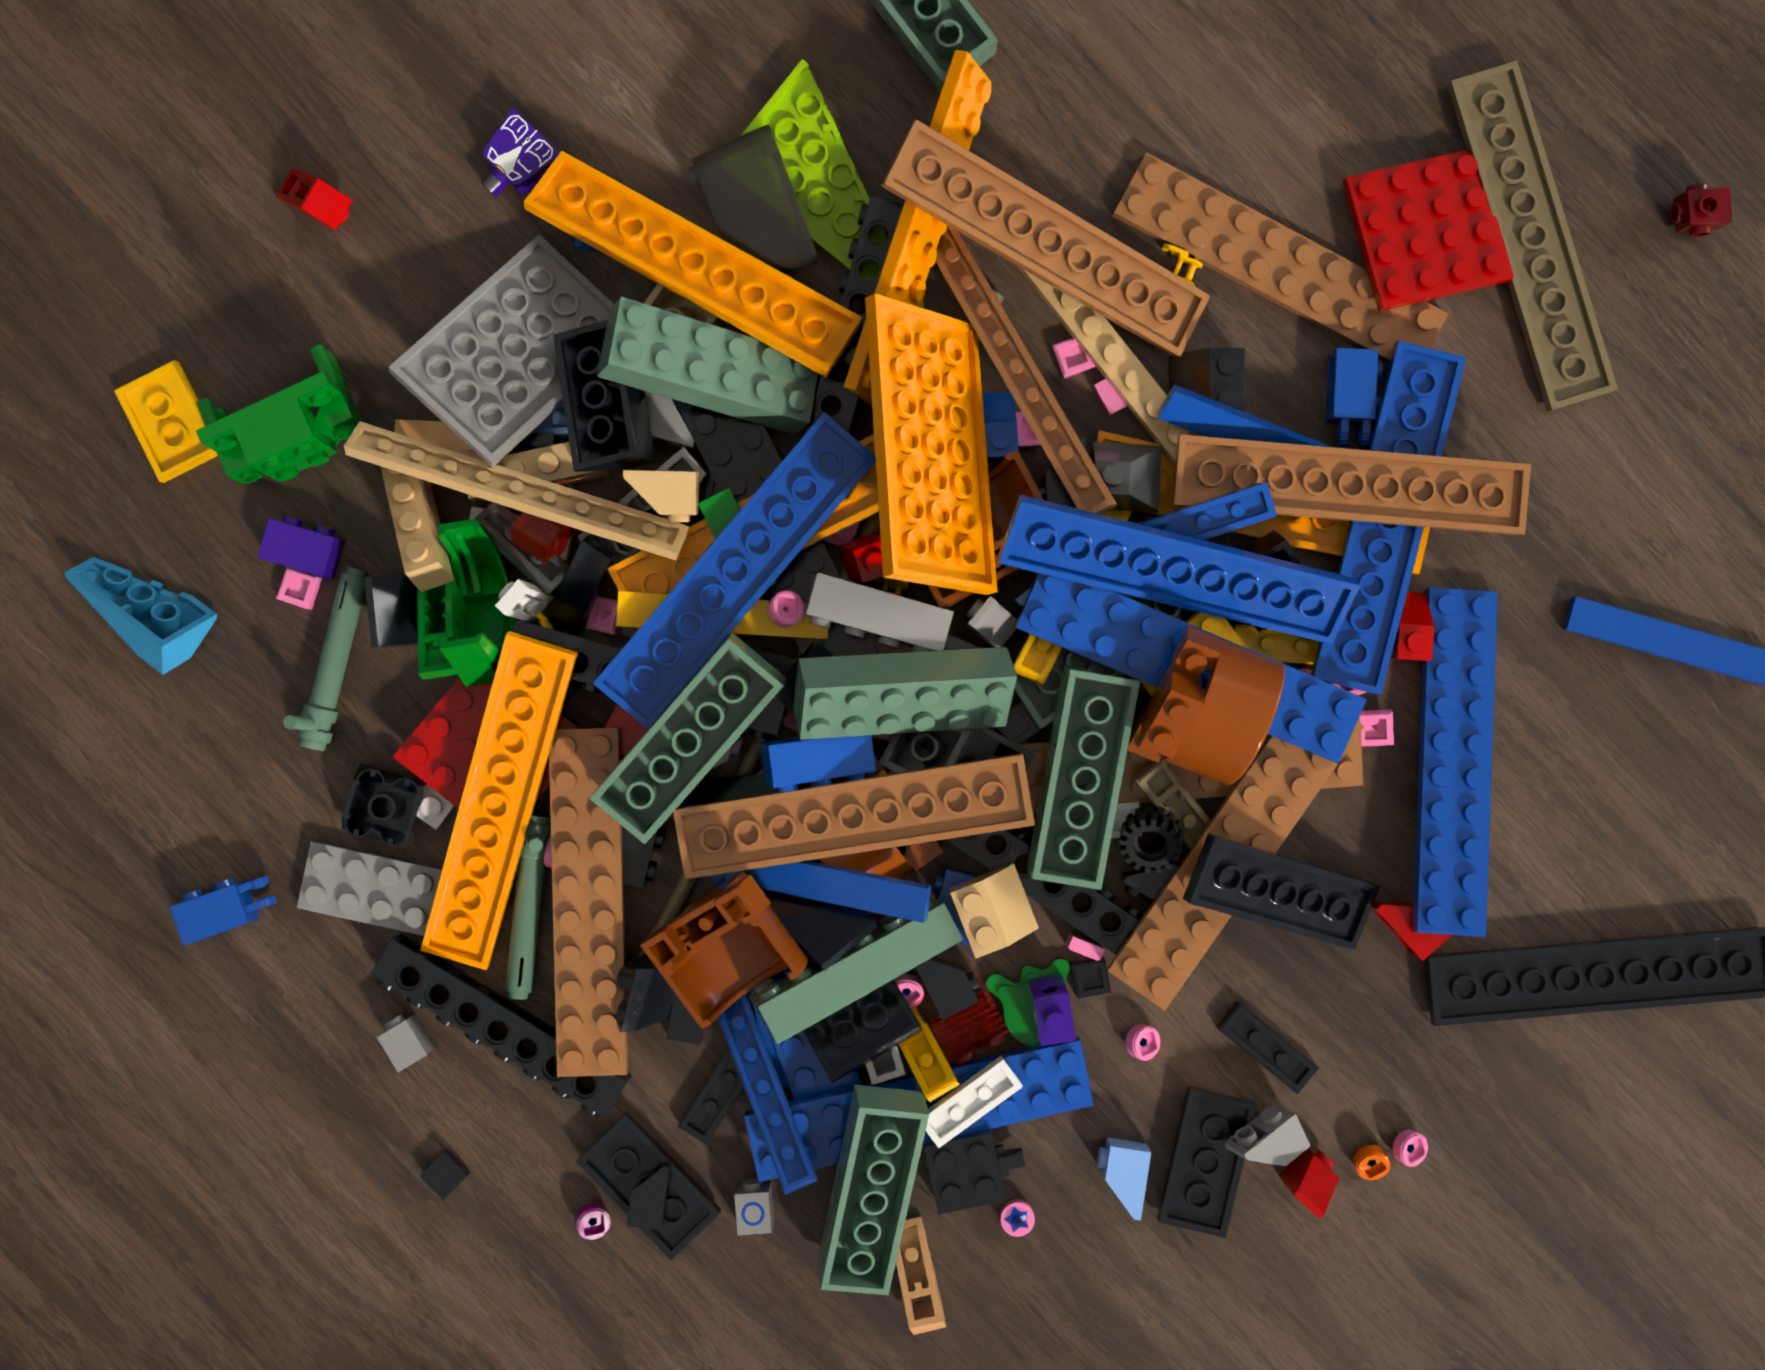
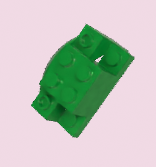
(280, 431)
(460, 625)

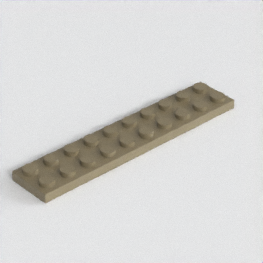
(1546, 270)

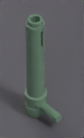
(320, 712)
(527, 908)

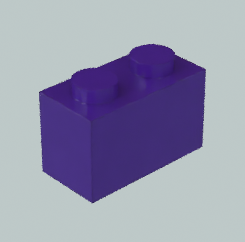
(301, 548)

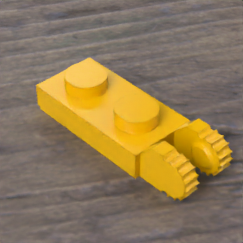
(928, 1062)

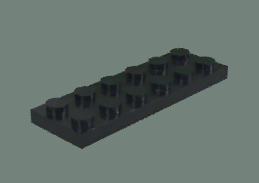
(1280, 892)

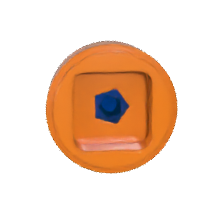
(1371, 1162)

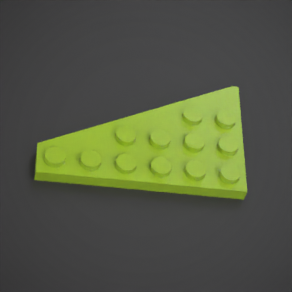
(818, 166)

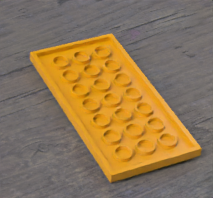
(930, 448)

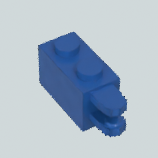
(1353, 392)
(219, 910)

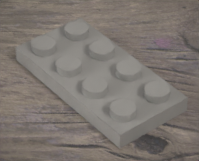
(368, 887)

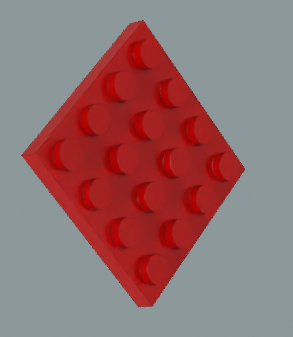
(1426, 230)
(446, 741)

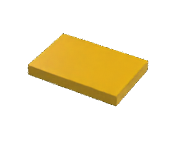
(166, 420)

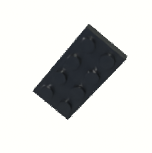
(630, 1155)
(1201, 1169)

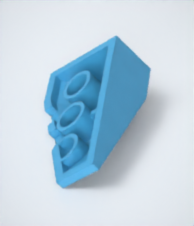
(151, 620)

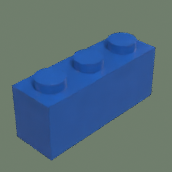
(815, 760)

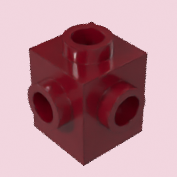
(1701, 210)

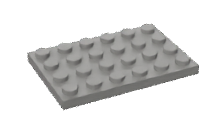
(494, 358)

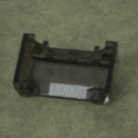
(755, 200)

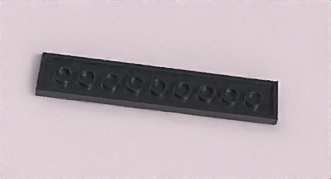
(742, 459)
(1596, 976)

